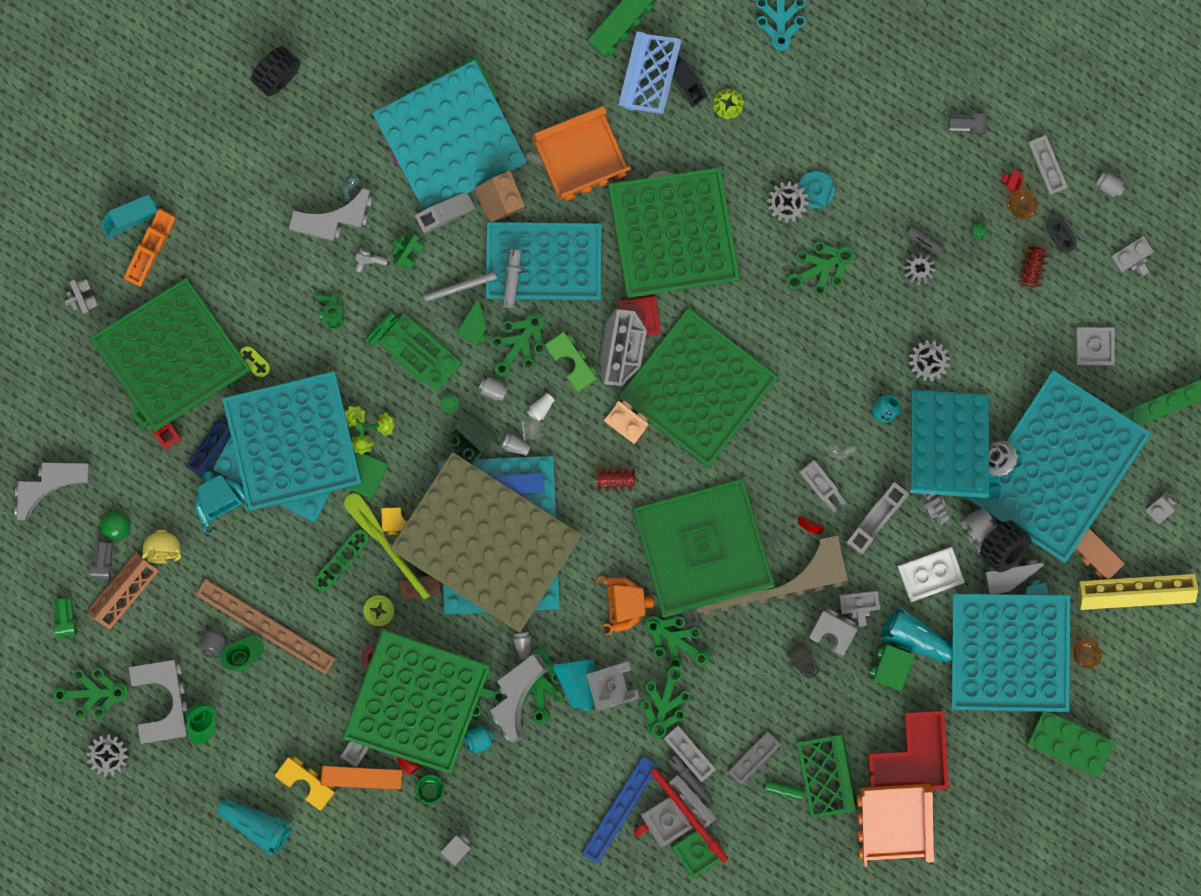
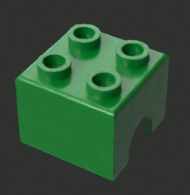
(891, 667)

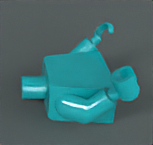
(217, 497)

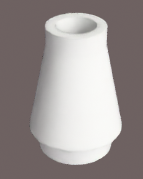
(540, 408)

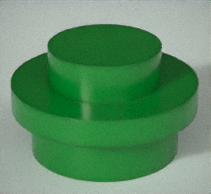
(979, 230)
(449, 403)

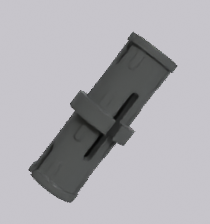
(925, 241)

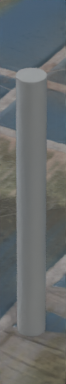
(460, 286)

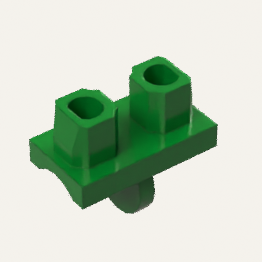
(402, 257)

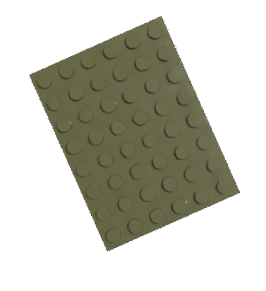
(485, 542)

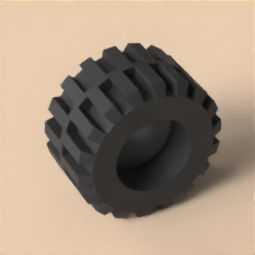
(275, 71)
(1005, 546)

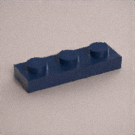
(209, 448)

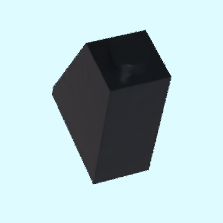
(686, 81)

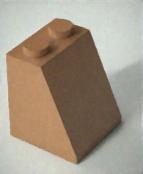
(499, 197)

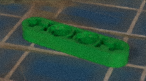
(338, 557)

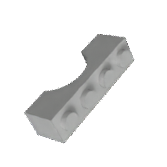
(876, 518)

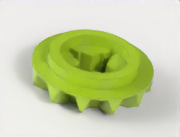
(732, 111)
(373, 603)

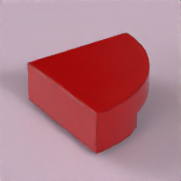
(810, 526)

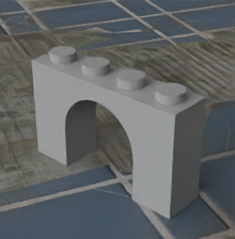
(166, 674)

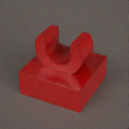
(1013, 182)

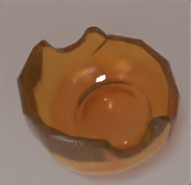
(1026, 200)
(1087, 659)

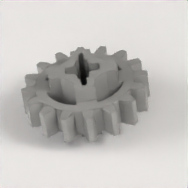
(781, 208)
(925, 373)
(935, 507)
(106, 764)

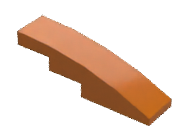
(150, 247)
(361, 777)

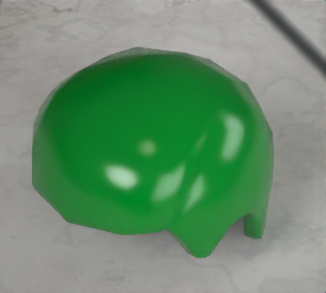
(115, 526)
(427, 794)

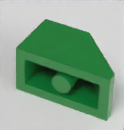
(474, 326)

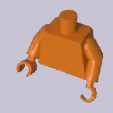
(625, 603)

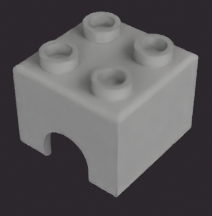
(842, 630)

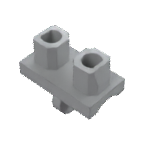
(79, 288)

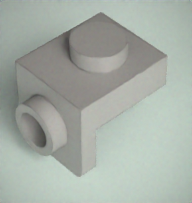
(1162, 507)

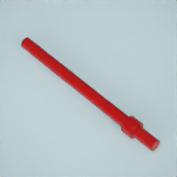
(713, 845)

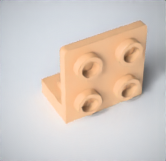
(627, 422)

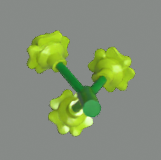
(354, 418)

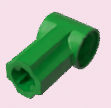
(64, 621)

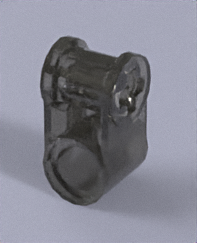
(800, 658)

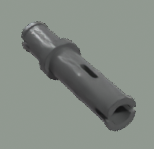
(685, 774)

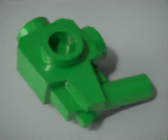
(333, 312)

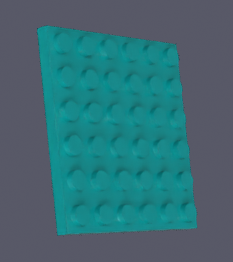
(449, 136)
(291, 441)
(1011, 652)

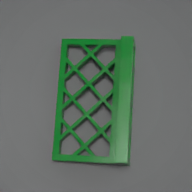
(844, 776)

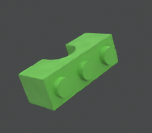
(562, 347)

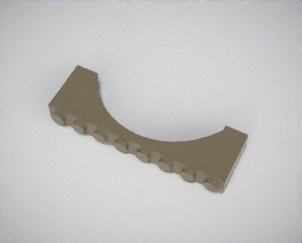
(823, 569)

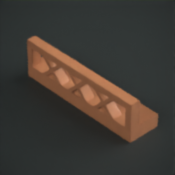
(119, 589)

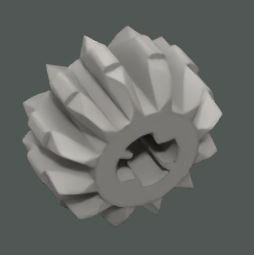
(921, 275)

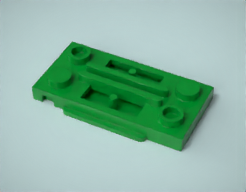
(420, 352)

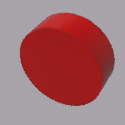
(641, 830)

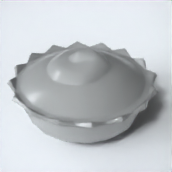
(1001, 458)

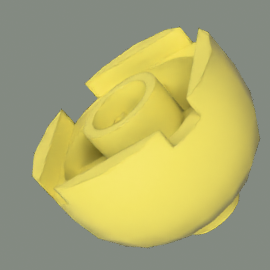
(160, 547)

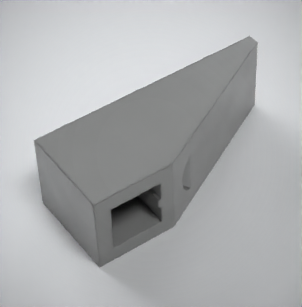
(444, 212)
(1004, 582)

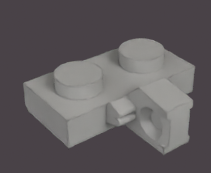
(1133, 257)
(859, 605)

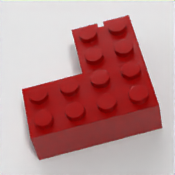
(923, 757)

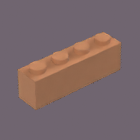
(1098, 555)

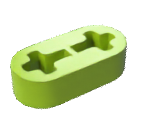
(259, 359)

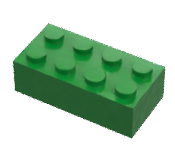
(1070, 743)

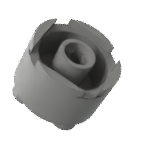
(978, 527)

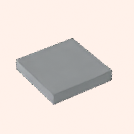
(1095, 346)
(666, 821)

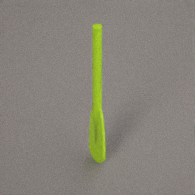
(363, 515)

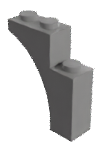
(327, 225)
(52, 477)
(516, 686)

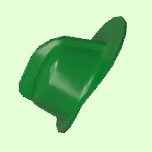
(241, 653)
(200, 722)

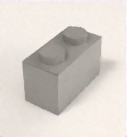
(457, 848)

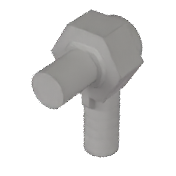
(364, 257)

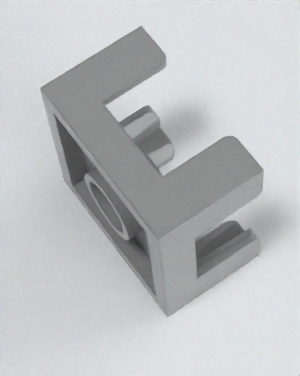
(609, 686)

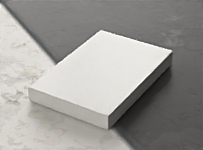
(931, 574)

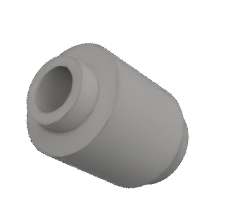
(1110, 184)
(493, 389)

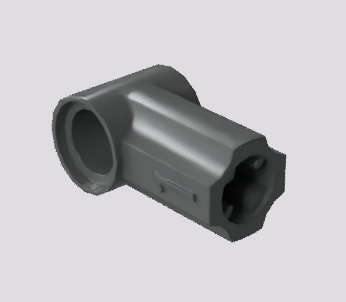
(970, 123)
(101, 564)

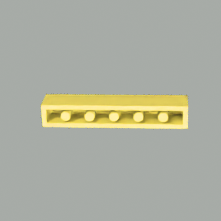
(1137, 591)

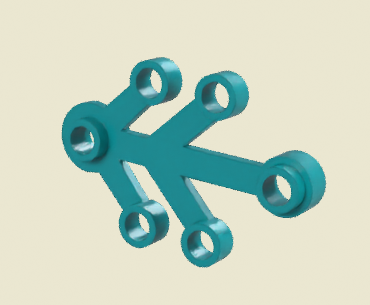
(780, 19)

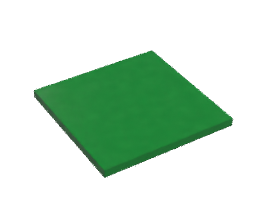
(703, 547)

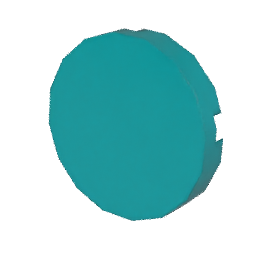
(815, 197)

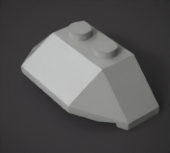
(622, 347)

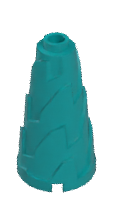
(912, 634)
(259, 827)

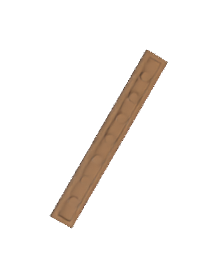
(265, 626)

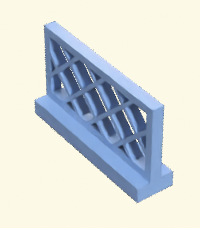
(639, 55)

